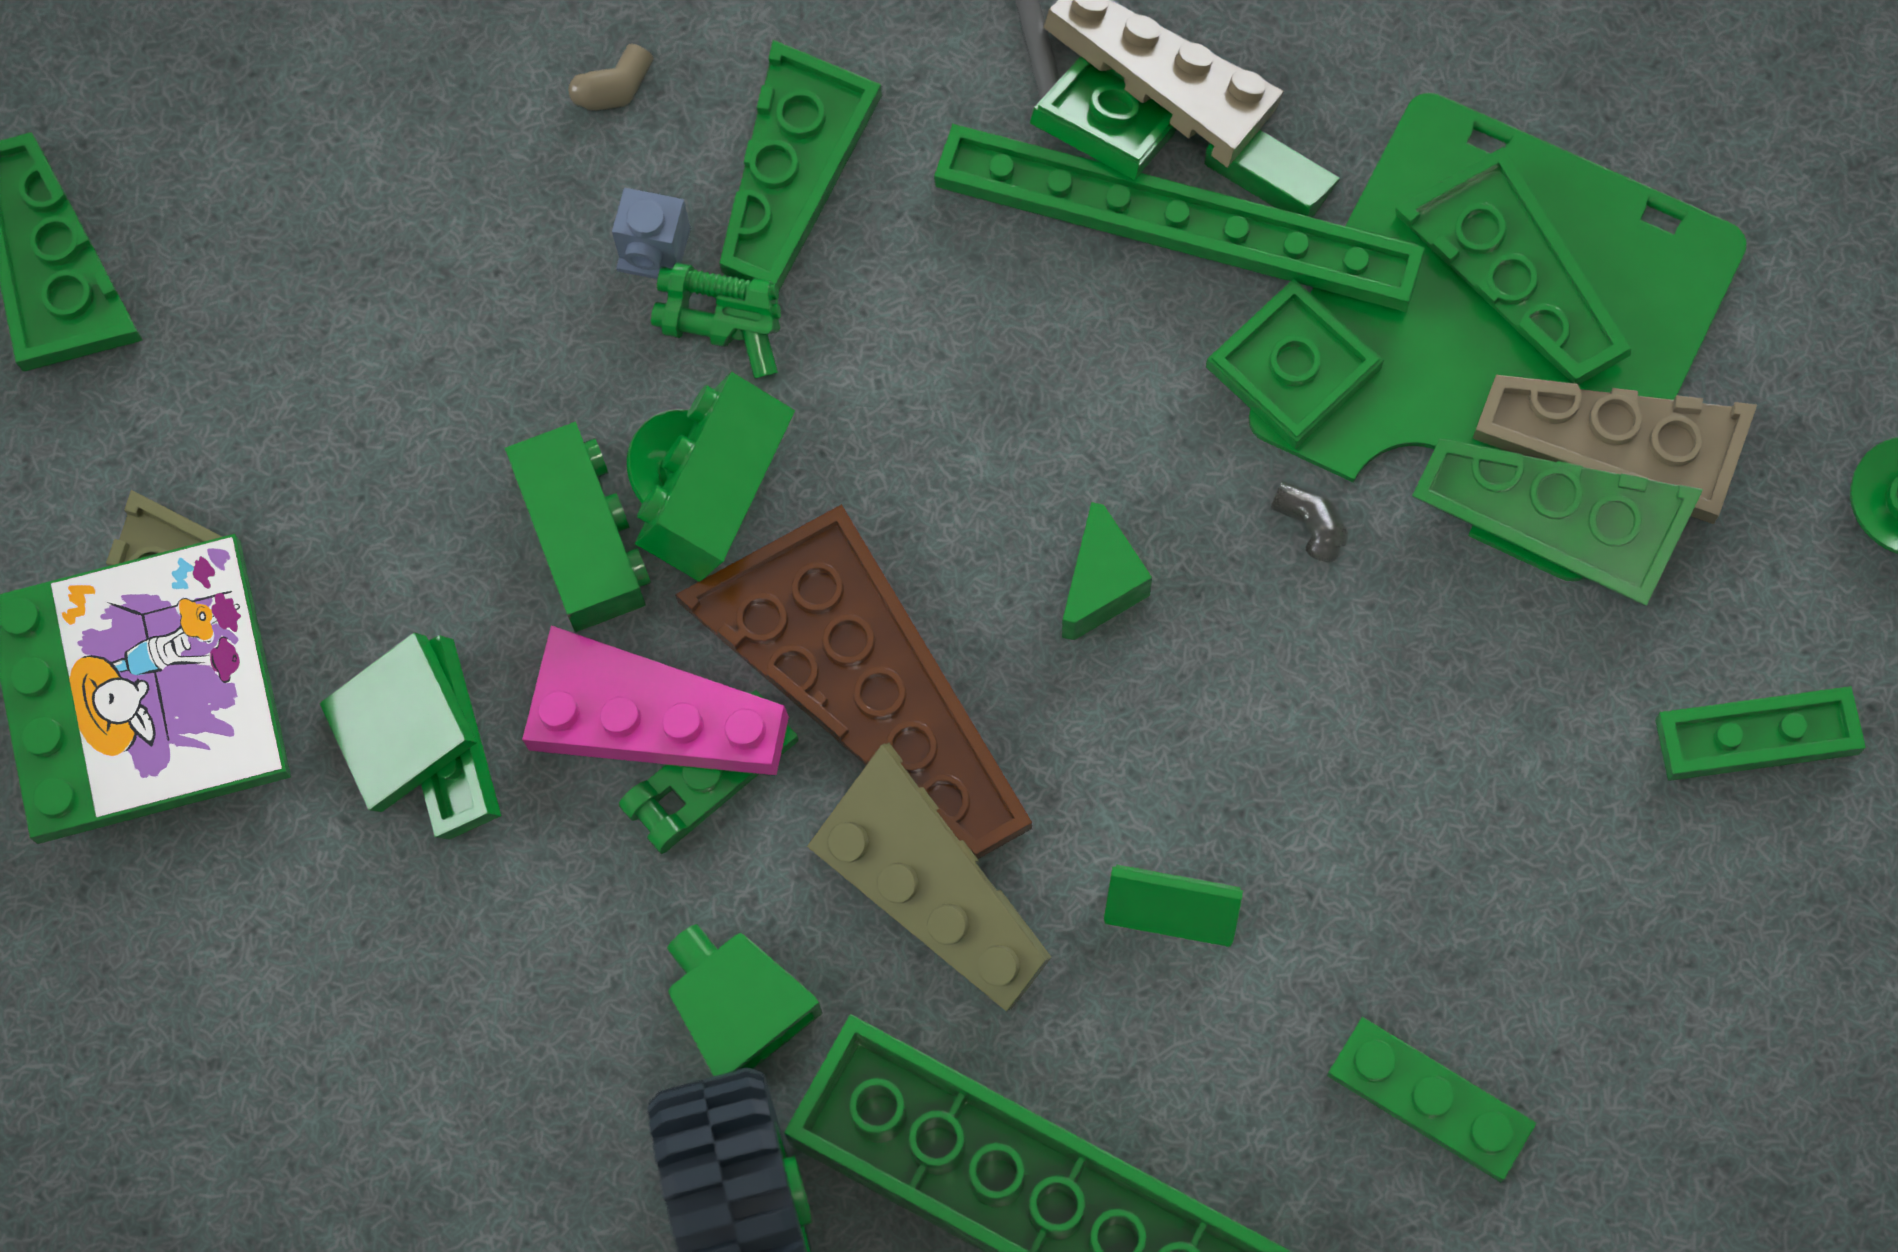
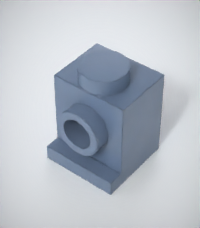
(649, 232)

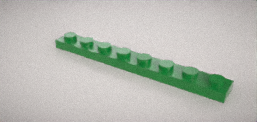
(1180, 217)

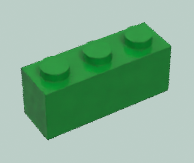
(712, 476)
(578, 525)

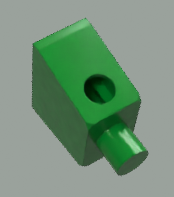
(736, 1000)

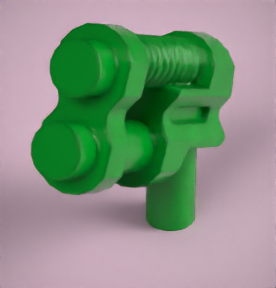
(742, 311)

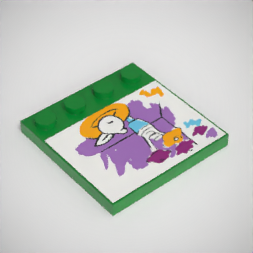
(137, 689)

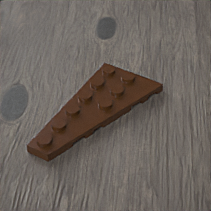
(844, 650)

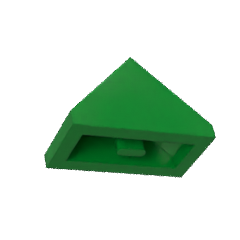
(1105, 577)

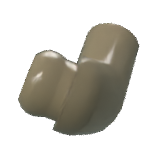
(613, 86)

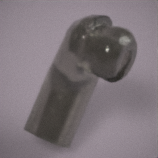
(1319, 516)

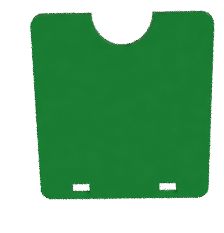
(1454, 343)

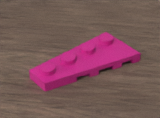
(640, 710)

